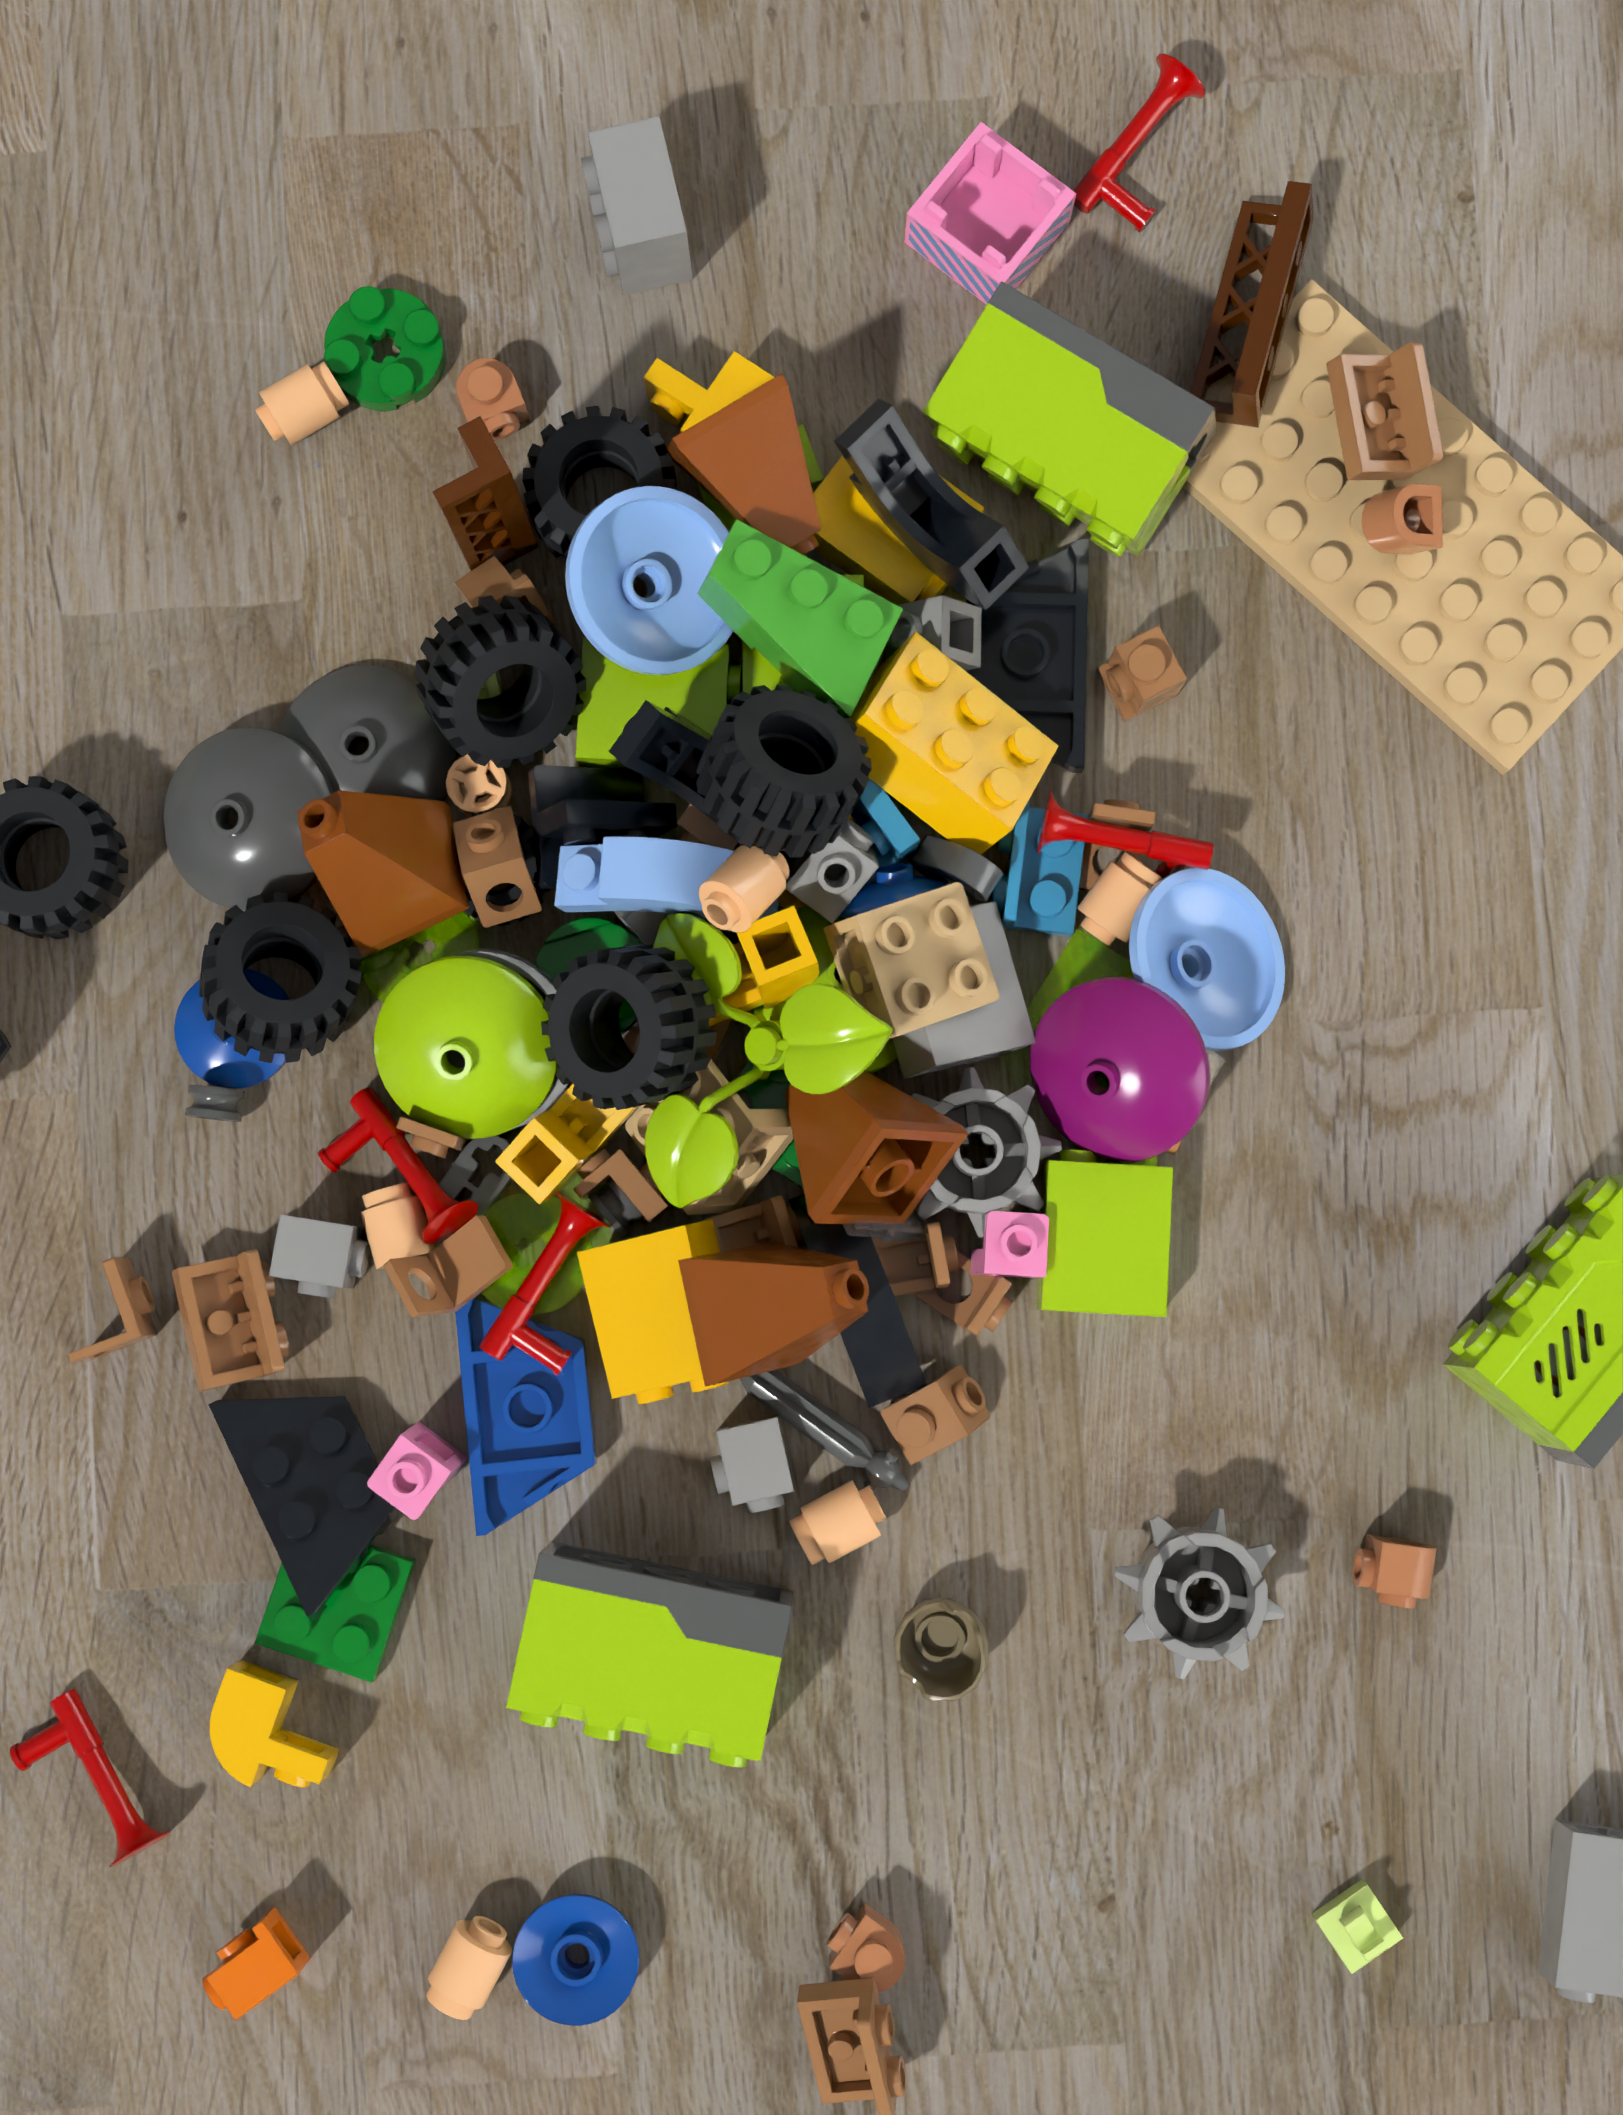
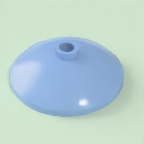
(670, 546)
(1212, 953)

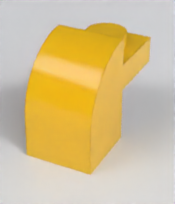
(680, 398)
(773, 962)
(559, 1144)
(250, 1734)

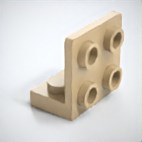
(914, 959)
(759, 1133)

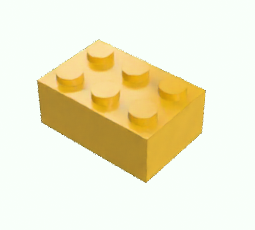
(949, 746)

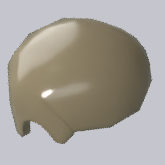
(941, 1649)

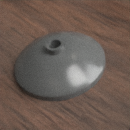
(375, 702)
(266, 783)

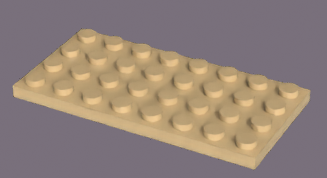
(1480, 631)

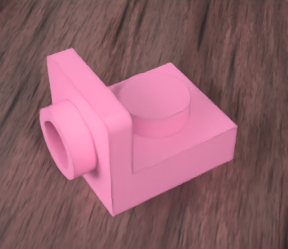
(1012, 1246)
(416, 1470)

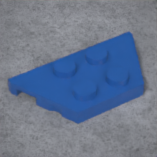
(521, 1419)

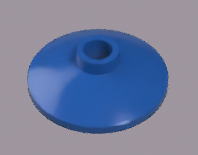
(892, 885)
(217, 1060)
(568, 1990)

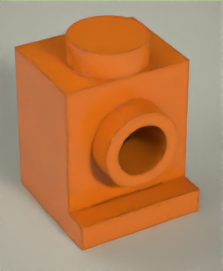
(255, 1965)

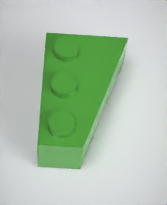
(799, 615)

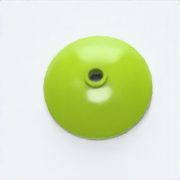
(486, 1017)

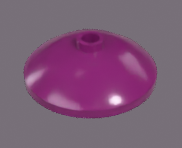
(1146, 1051)

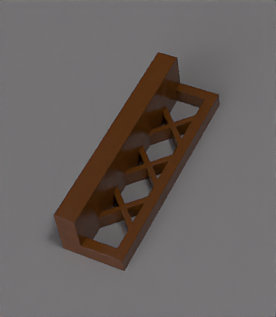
(1263, 314)
(485, 504)

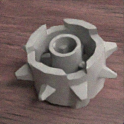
(1015, 1147)
(1216, 1624)

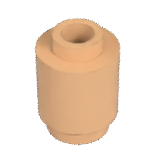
(301, 403)
(743, 888)
(1115, 898)
(394, 1224)
(838, 1522)
(468, 1967)

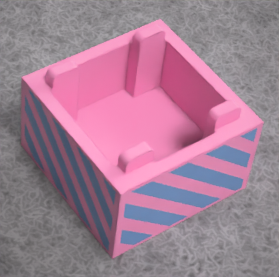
(988, 215)

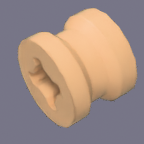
(469, 780)

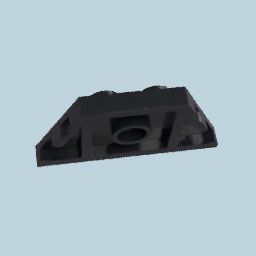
(1039, 649)
(310, 1486)

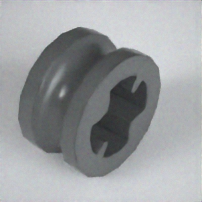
(214, 1103)
(616, 1207)

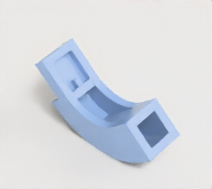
(638, 876)

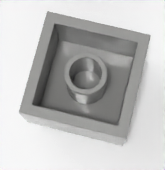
(637, 206)

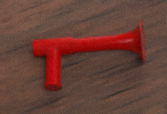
(1173, 85)
(1171, 849)
(442, 1211)
(511, 1323)
(77, 1727)

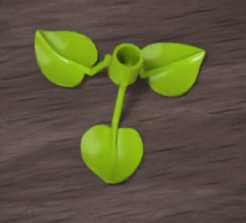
(818, 1042)

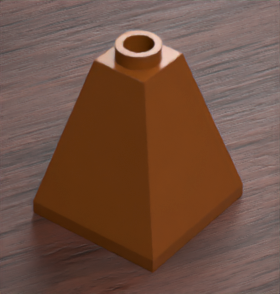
(755, 465)
(384, 863)
(868, 1150)
(768, 1306)

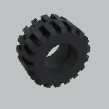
(582, 447)
(474, 649)
(783, 770)
(91, 863)
(290, 933)
(587, 1030)

